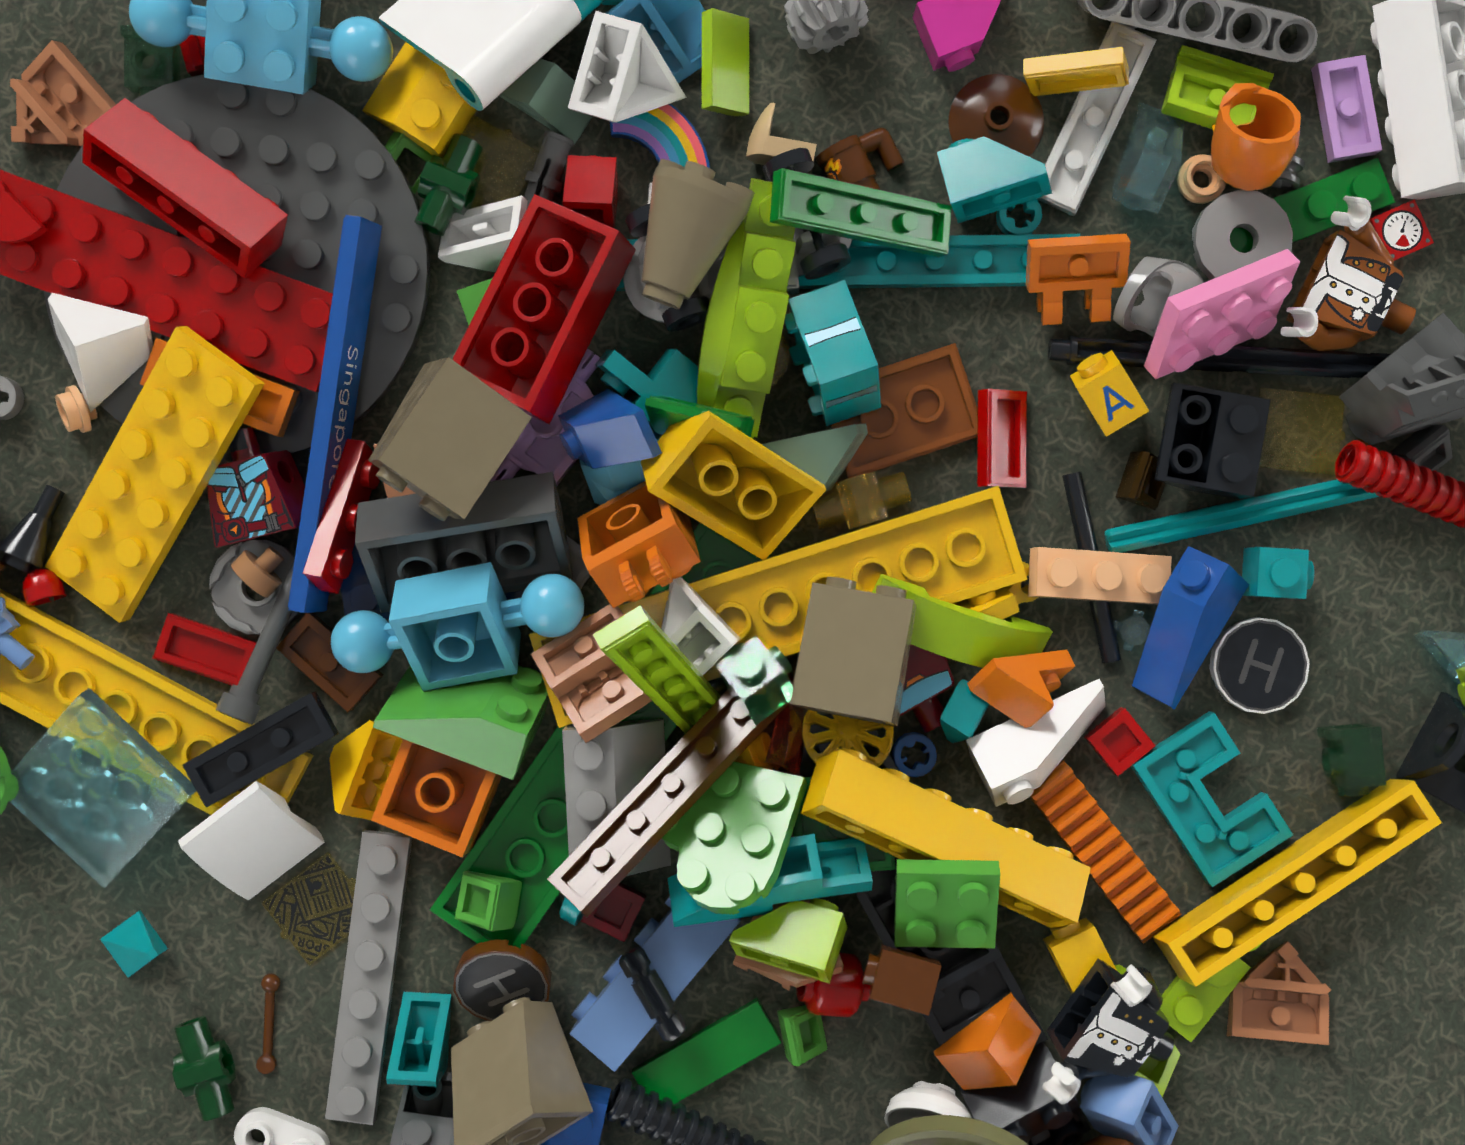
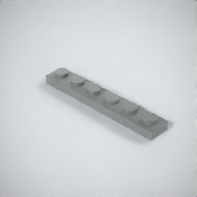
(368, 977)

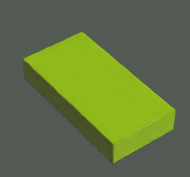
(725, 63)

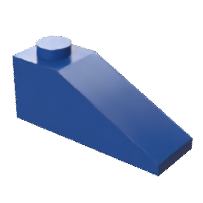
(1186, 624)

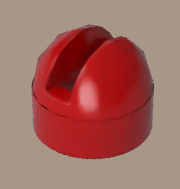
(41, 585)

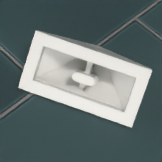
(482, 234)

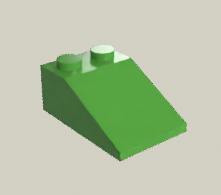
(475, 722)

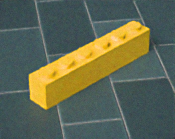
(925, 825)
(1296, 880)

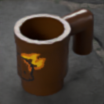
(849, 161)

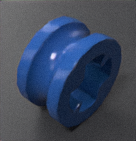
(918, 768)

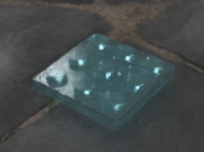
(98, 787)

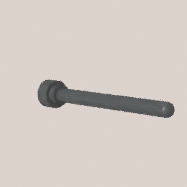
(242, 699)

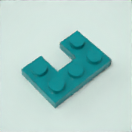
(1212, 841)

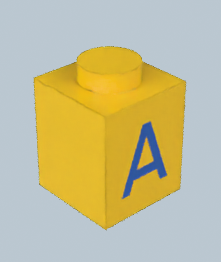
(1108, 392)

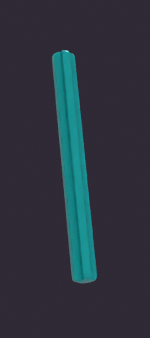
(1233, 515)

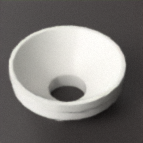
(924, 1100)

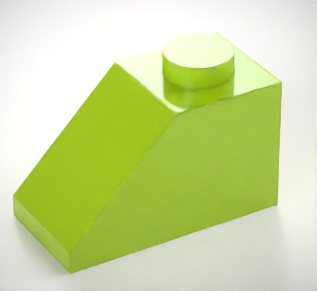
(795, 938)

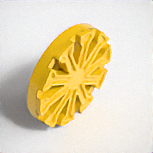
(846, 733)

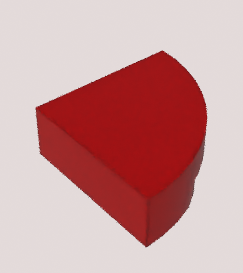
(17, 222)

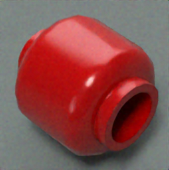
(843, 993)

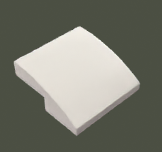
(251, 841)

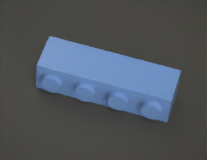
(616, 1018)

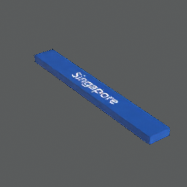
(336, 391)

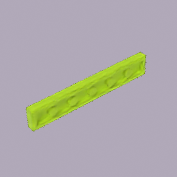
(657, 667)

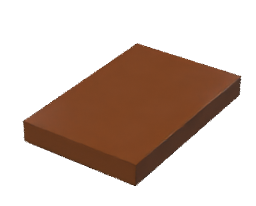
(921, 411)

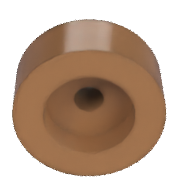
(259, 571)

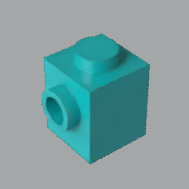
(1277, 572)

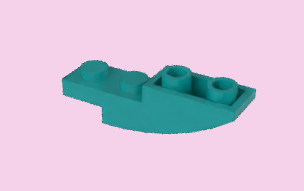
(806, 873)

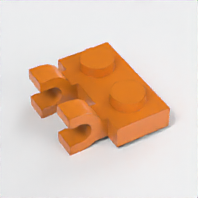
(1077, 264)

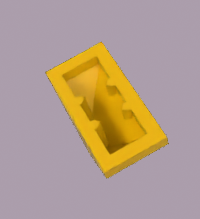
(361, 769)

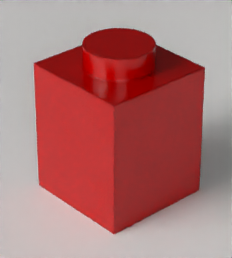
(592, 187)

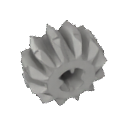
(824, 22)

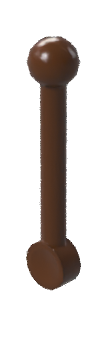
(267, 1062)

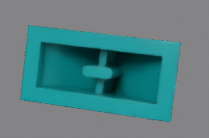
(421, 1040)

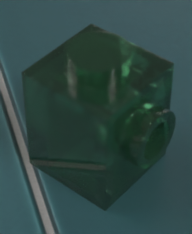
(756, 678)

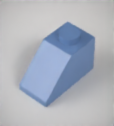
(1128, 1110)

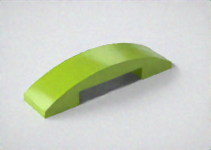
(965, 633)

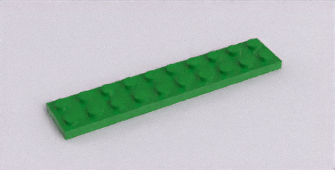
(530, 829)

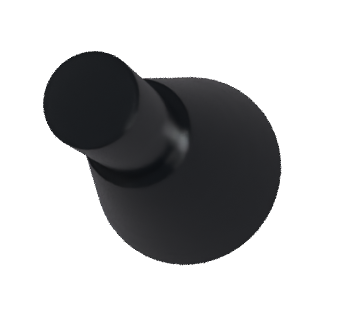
(29, 540)

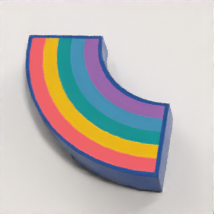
(664, 134)

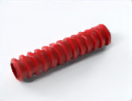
(1402, 482)

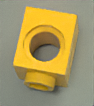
(1076, 950)

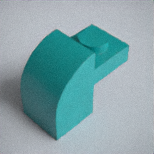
(671, 377)

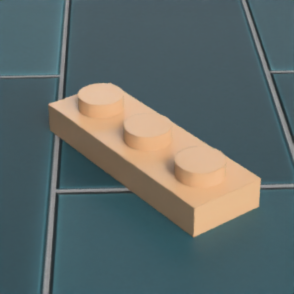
(1097, 575)

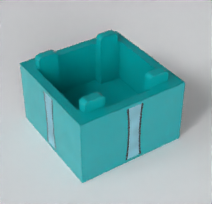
(833, 353)

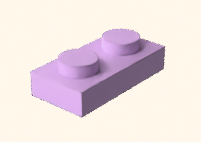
(1346, 108)

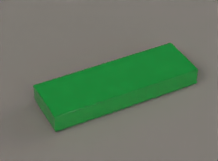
(709, 1053)

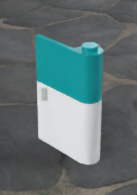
(485, 41)

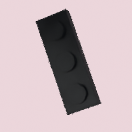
(260, 749)

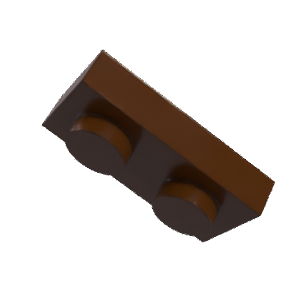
(311, 652)

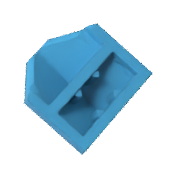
(673, 27)

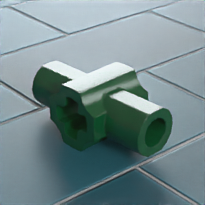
(448, 184)
(204, 1068)

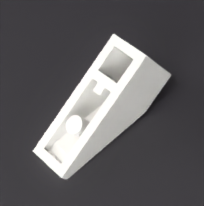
(1020, 758)

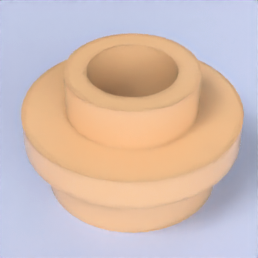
(1187, 187)
(74, 410)

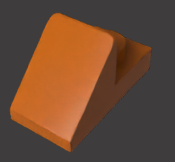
(1022, 684)

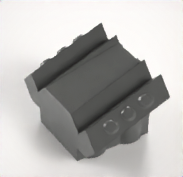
(1412, 386)

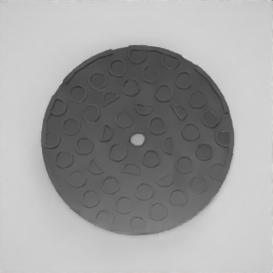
(317, 170)

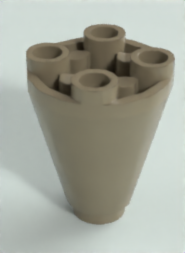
(688, 228)

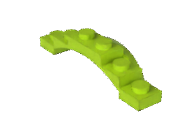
(747, 313)

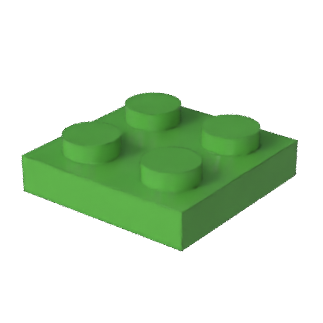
(946, 903)

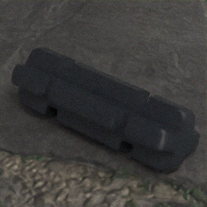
(652, 994)

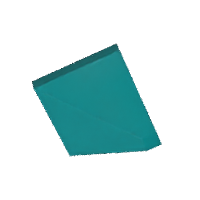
(134, 943)

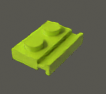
(1202, 81)

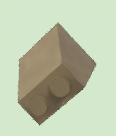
(447, 439)
(854, 651)
(516, 1079)

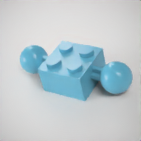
(266, 40)
(457, 625)

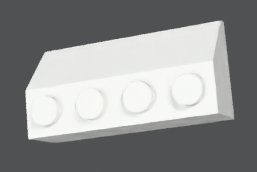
(1425, 93)

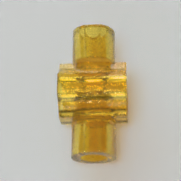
(861, 500)

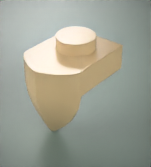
(764, 147)

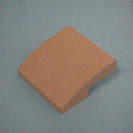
(587, 680)

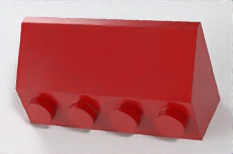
(544, 306)

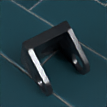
(1437, 751)

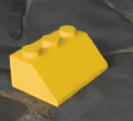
(419, 102)
(730, 483)

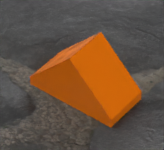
(991, 1047)

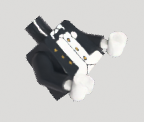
(1107, 1028)

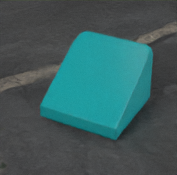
(962, 713)

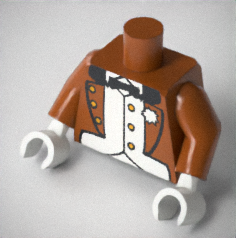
(1349, 287)

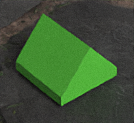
(801, 1034)

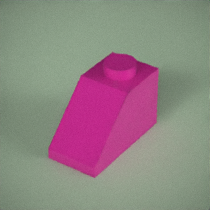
(953, 29)

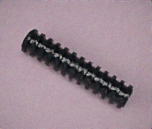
(668, 1121)

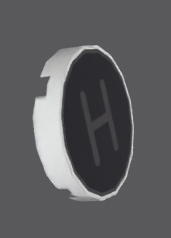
(1259, 665)

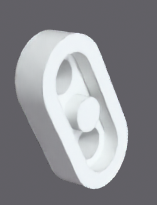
(277, 1129)

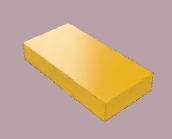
(1076, 71)

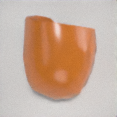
(1258, 151)

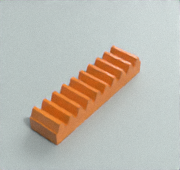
(1100, 846)

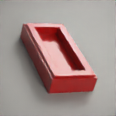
(1002, 438)
(203, 649)

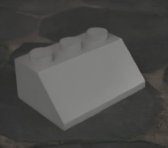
(604, 773)

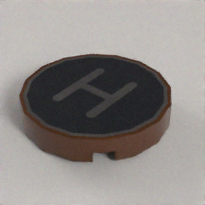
(497, 974)

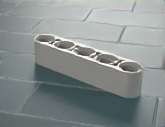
(1217, 25)

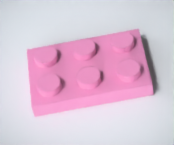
(1221, 314)

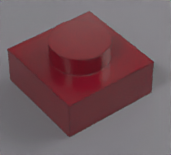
(617, 912)

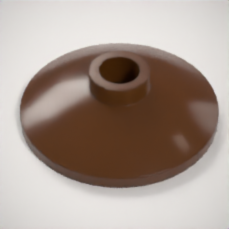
(976, 100)

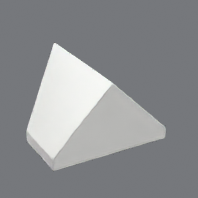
(621, 72)
(100, 344)
(696, 627)

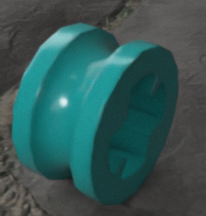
(1007, 224)

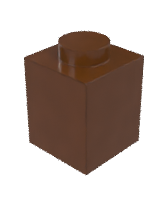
(902, 979)

